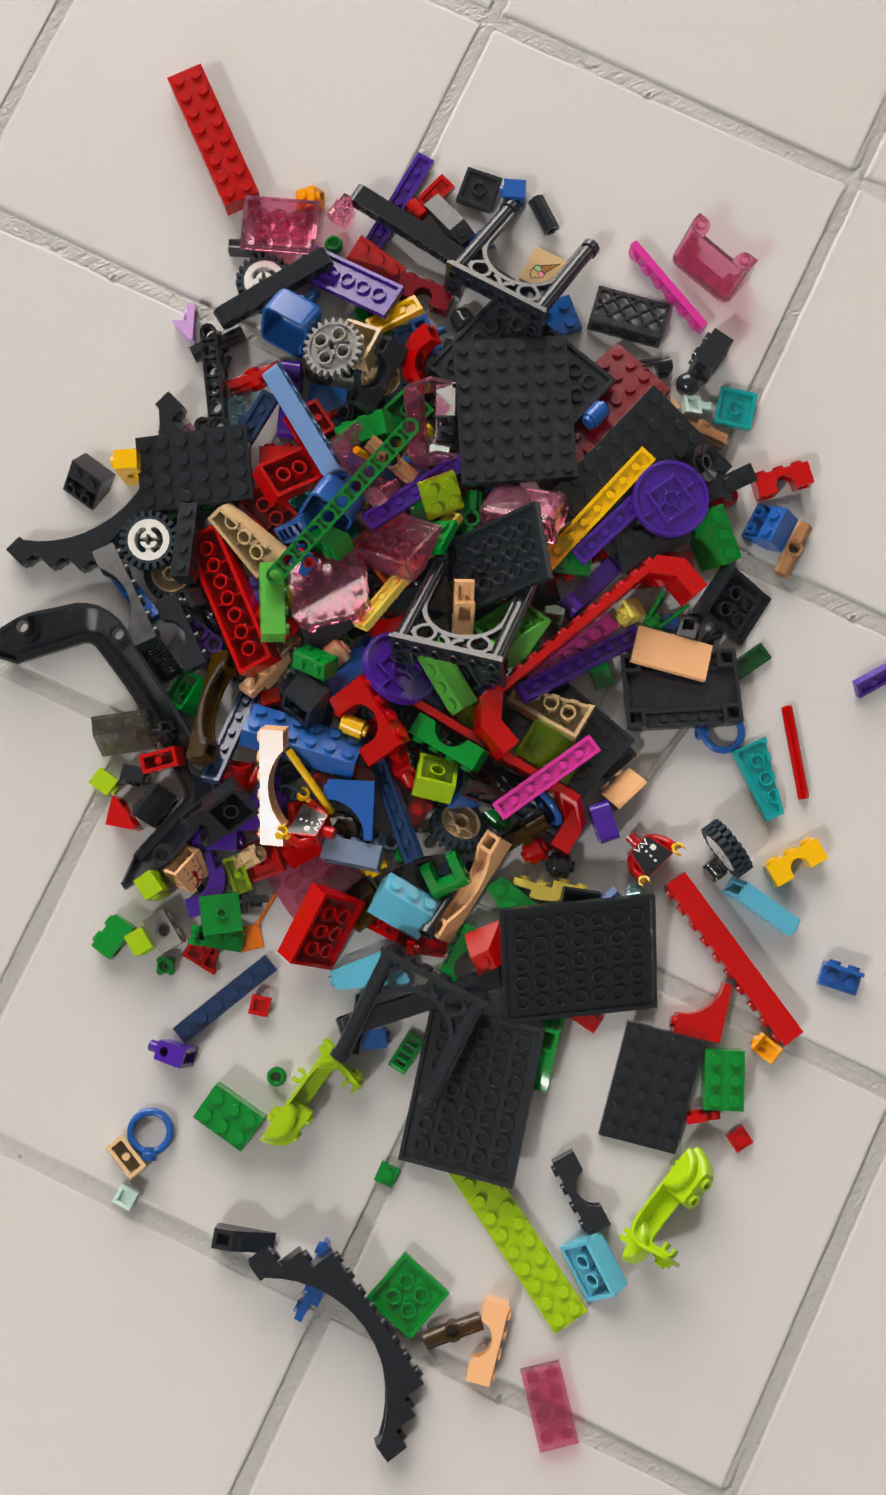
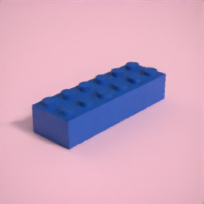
(315, 746)

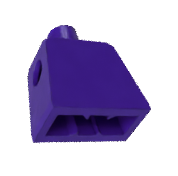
(173, 1052)

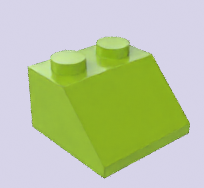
(435, 778)

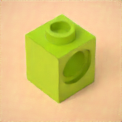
(105, 782)

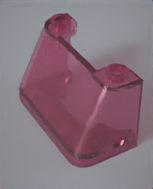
(710, 264)
(342, 447)
(510, 497)

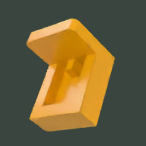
(311, 193)
(766, 1048)

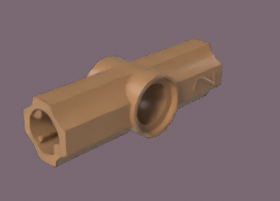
(713, 435)
(400, 469)
(797, 540)

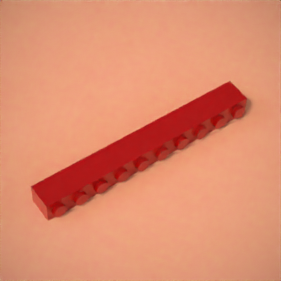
(733, 958)

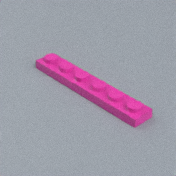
(668, 288)
(594, 634)
(546, 777)

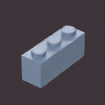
(353, 853)

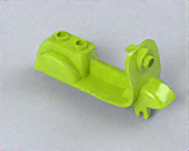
(289, 1120)
(684, 1185)

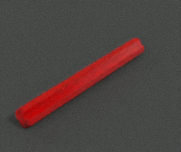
(795, 752)

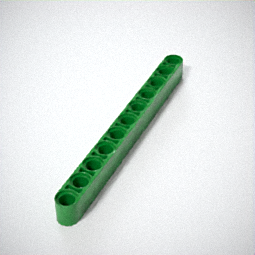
(350, 495)

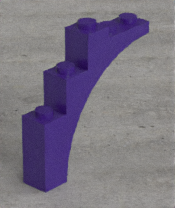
(237, 839)

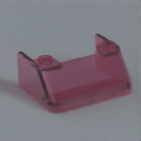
(415, 408)

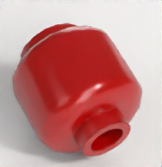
(536, 851)

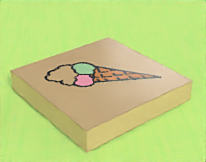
(541, 267)

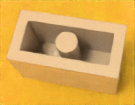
(126, 1157)

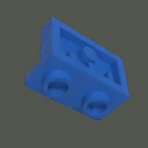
(839, 977)

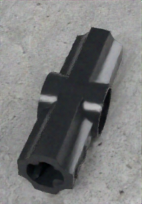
(228, 339)

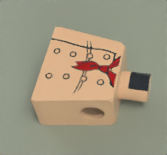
(188, 870)

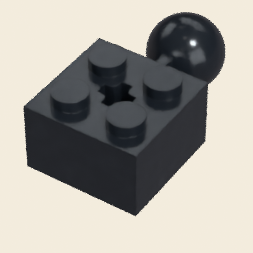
(704, 362)

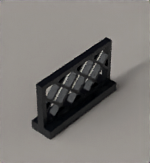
(625, 328)
(483, 794)

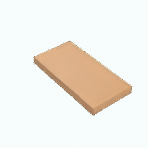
(671, 653)

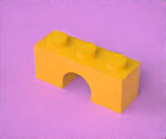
(127, 465)
(779, 868)

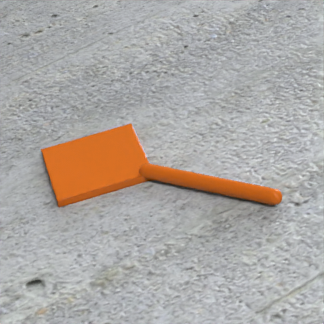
(253, 935)

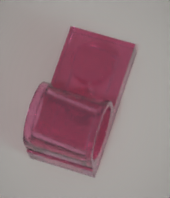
(342, 211)

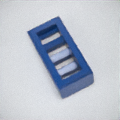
(303, 521)

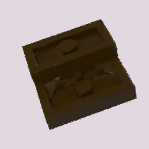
(365, 891)

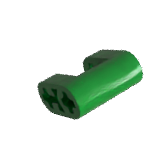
(442, 886)

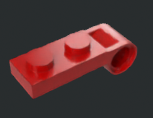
(440, 186)

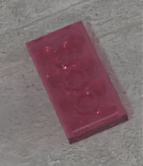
(549, 1406)

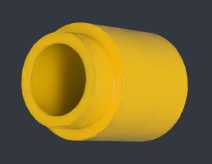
(354, 726)

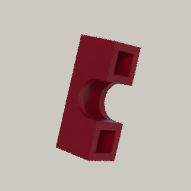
(440, 299)

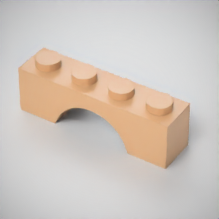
(481, 1364)

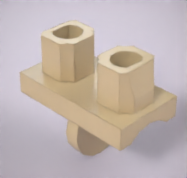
(250, 857)

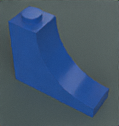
(346, 672)
(359, 797)

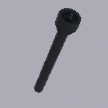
(428, 929)

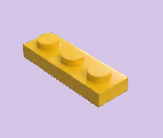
(399, 314)

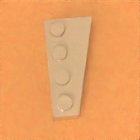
(246, 537)
(560, 714)

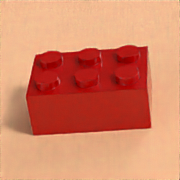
(287, 476)

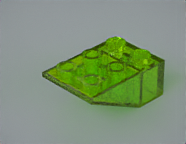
(542, 746)

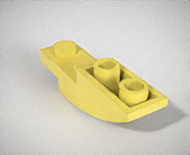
(541, 889)

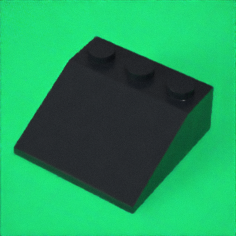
(731, 604)

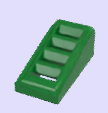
(398, 1067)

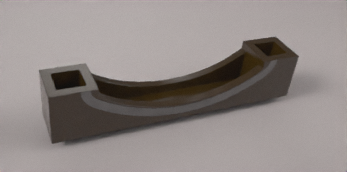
(203, 745)

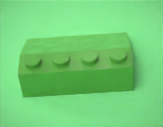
(527, 636)

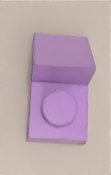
(188, 326)

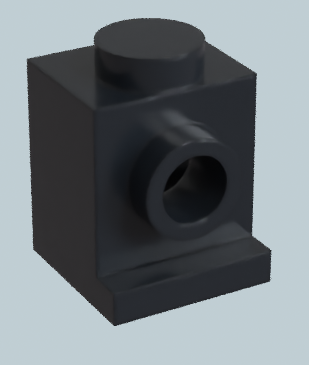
(687, 622)
(133, 775)

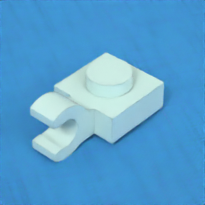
(694, 406)

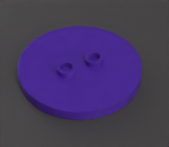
(670, 499)
(391, 680)

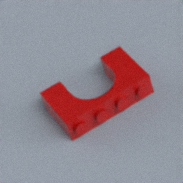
(390, 732)

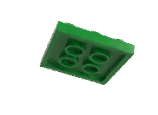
(408, 1295)

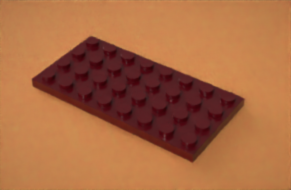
(630, 385)

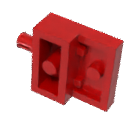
(322, 418)

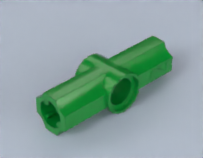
(471, 509)

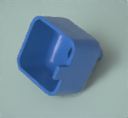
(289, 319)
(322, 495)

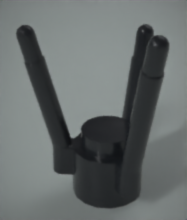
(661, 365)

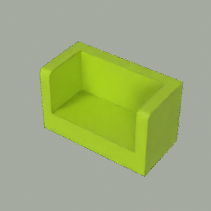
(140, 941)

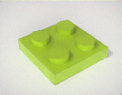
(440, 495)

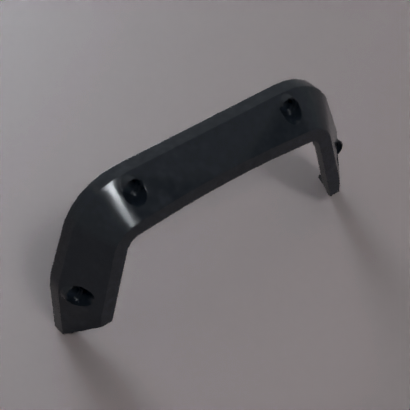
(87, 623)

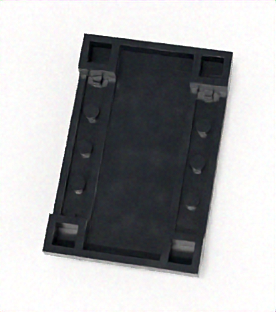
(675, 702)

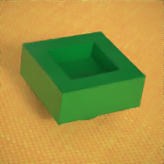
(386, 1174)

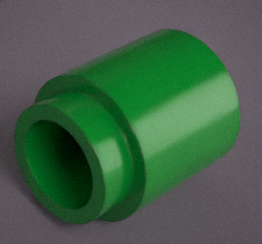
(496, 821)

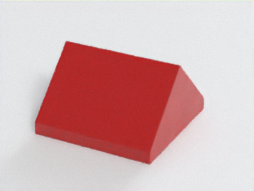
(121, 815)

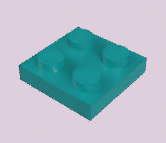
(735, 408)

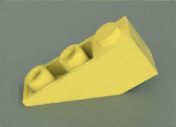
(629, 612)

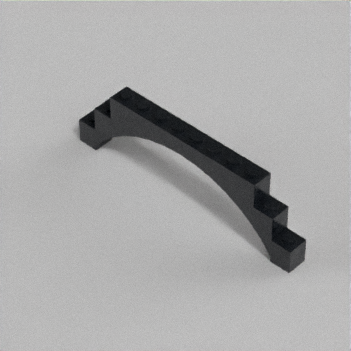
(80, 547)
(326, 634)
(332, 1278)

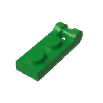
(227, 941)

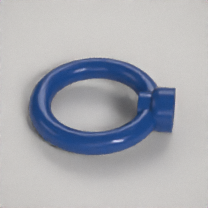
(704, 733)
(555, 817)
(150, 1153)

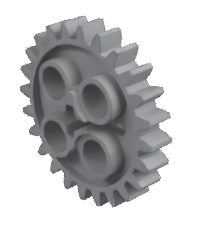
(337, 363)

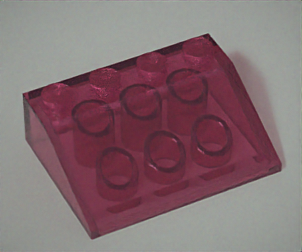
(280, 225)
(399, 546)
(294, 883)

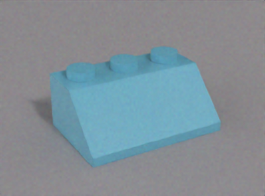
(402, 905)
(594, 1266)

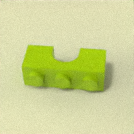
(153, 885)

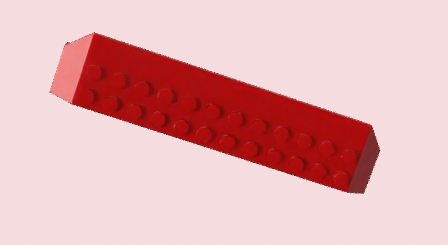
(662, 571)
(567, 799)

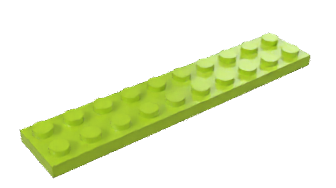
(523, 1251)

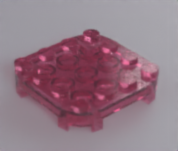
(330, 592)

